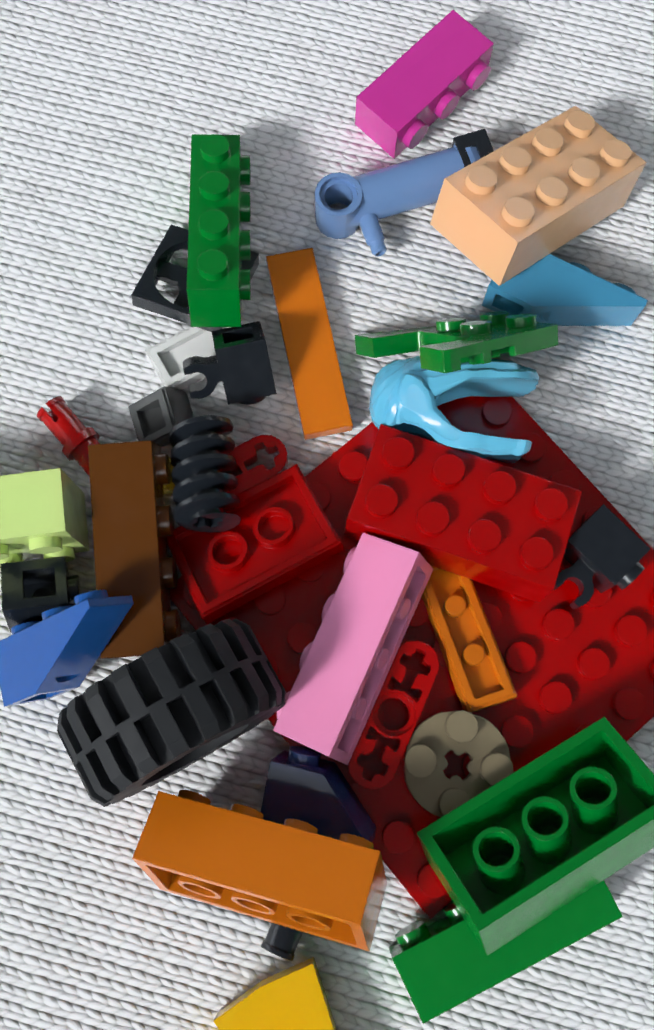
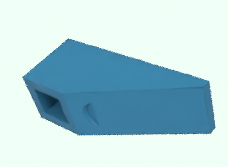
(565, 296)

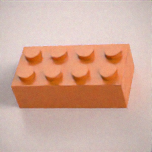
(264, 867)

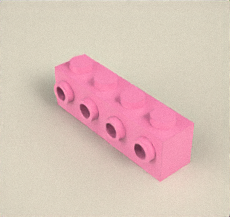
(353, 647)

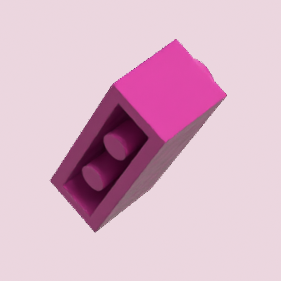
(424, 84)

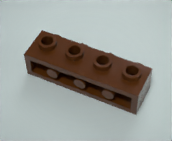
(132, 542)

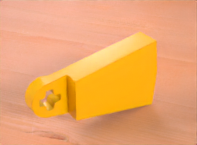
(281, 1002)

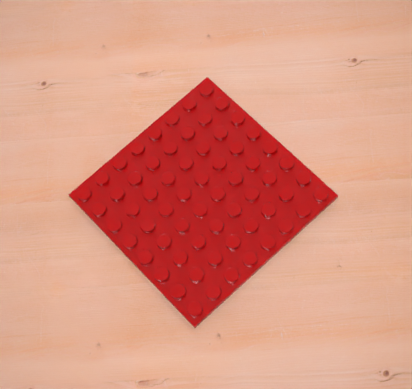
(561, 660)

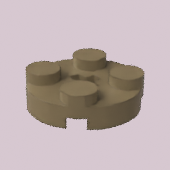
(456, 733)

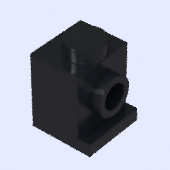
(36, 587)

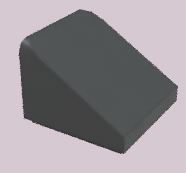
(159, 413)

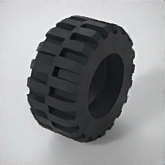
(169, 710)

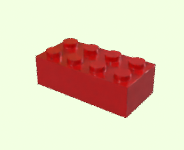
(464, 513)

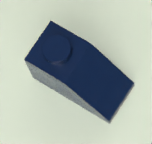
(314, 792)

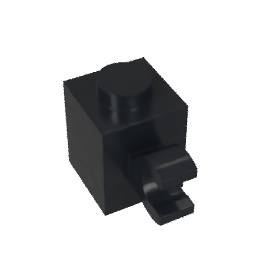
(239, 363)
(601, 556)

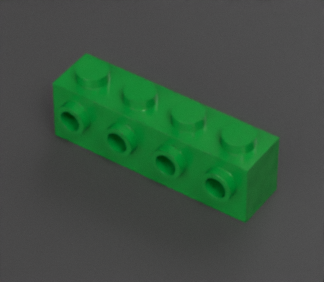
(215, 231)

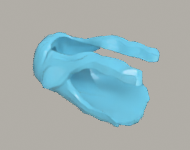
(409, 396)

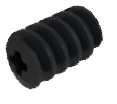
(201, 474)

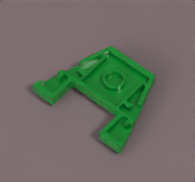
(459, 341)

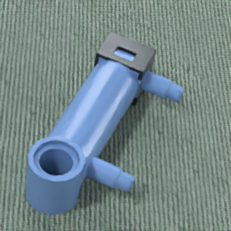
(391, 190)

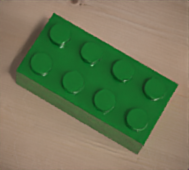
(544, 834)

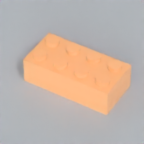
(535, 193)

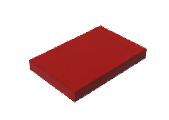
(277, 539)

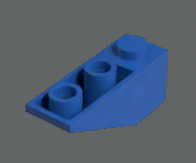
(60, 650)

